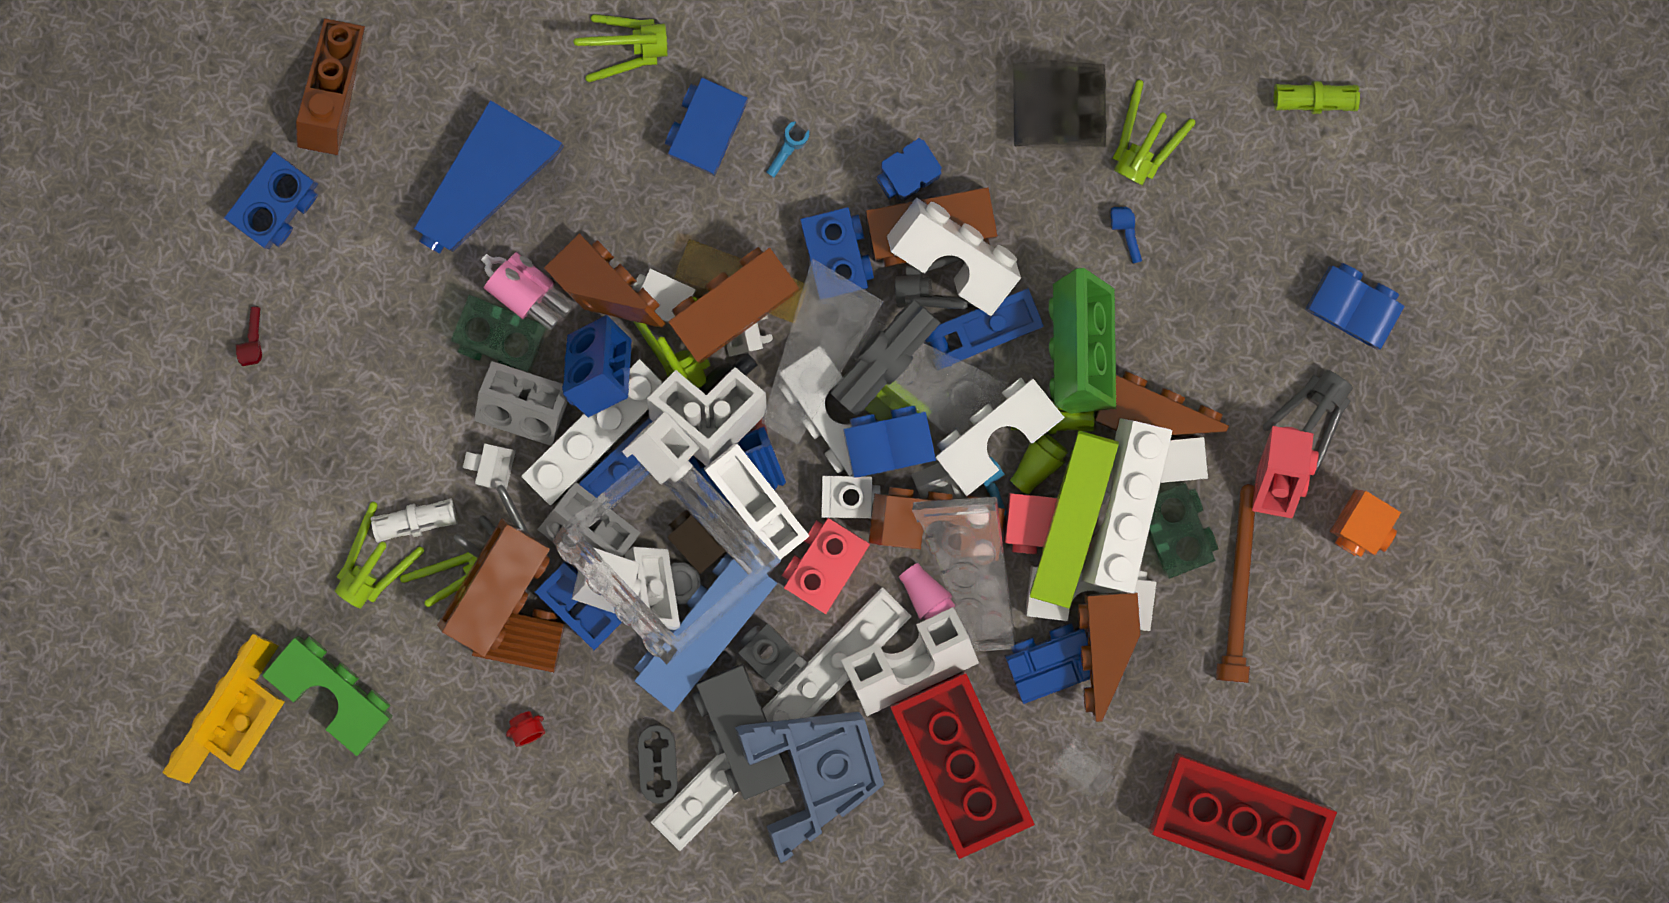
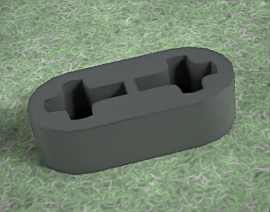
(647, 763)

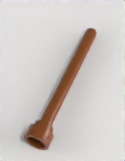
(1233, 665)

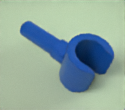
(1124, 219)

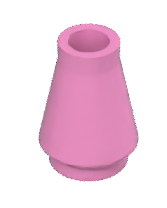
(925, 592)

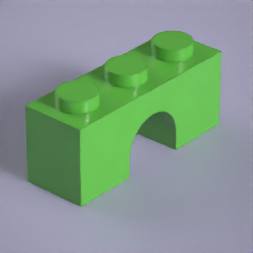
(358, 714)

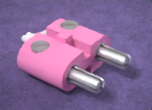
(523, 288)

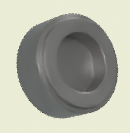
(685, 581)

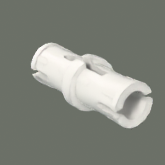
(414, 520)

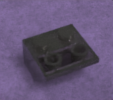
(1059, 104)

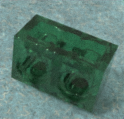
(502, 326)
(1167, 534)

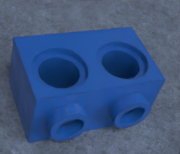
(263, 194)
(597, 366)
(586, 620)

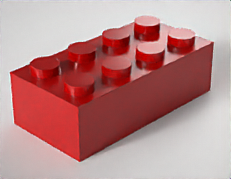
(962, 765)
(1242, 821)

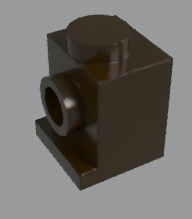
(694, 541)

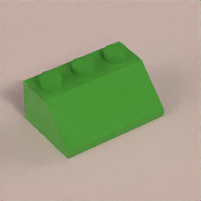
(1083, 343)

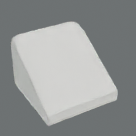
(936, 480)

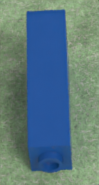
(487, 173)

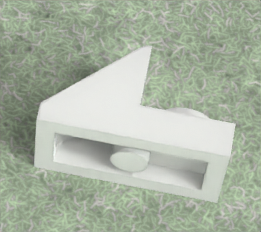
(657, 583)

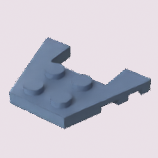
(831, 766)

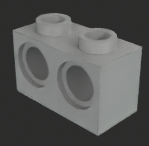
(521, 403)
(608, 533)

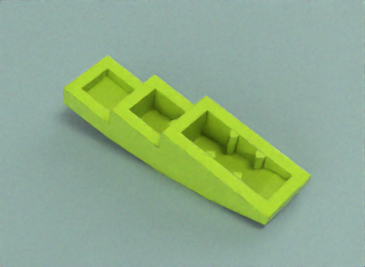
(1074, 519)

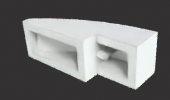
(756, 501)

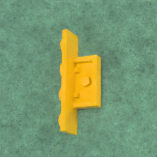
(233, 716)

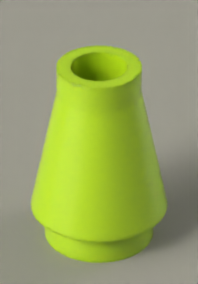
(1038, 463)

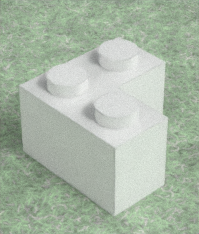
(712, 419)

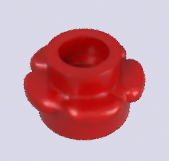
(525, 728)

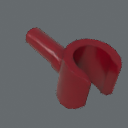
(251, 352)

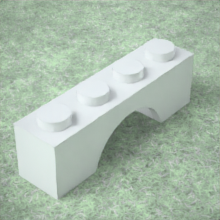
(590, 438)
(1137, 473)

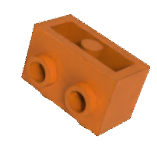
(1365, 525)

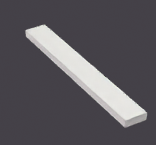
(798, 699)

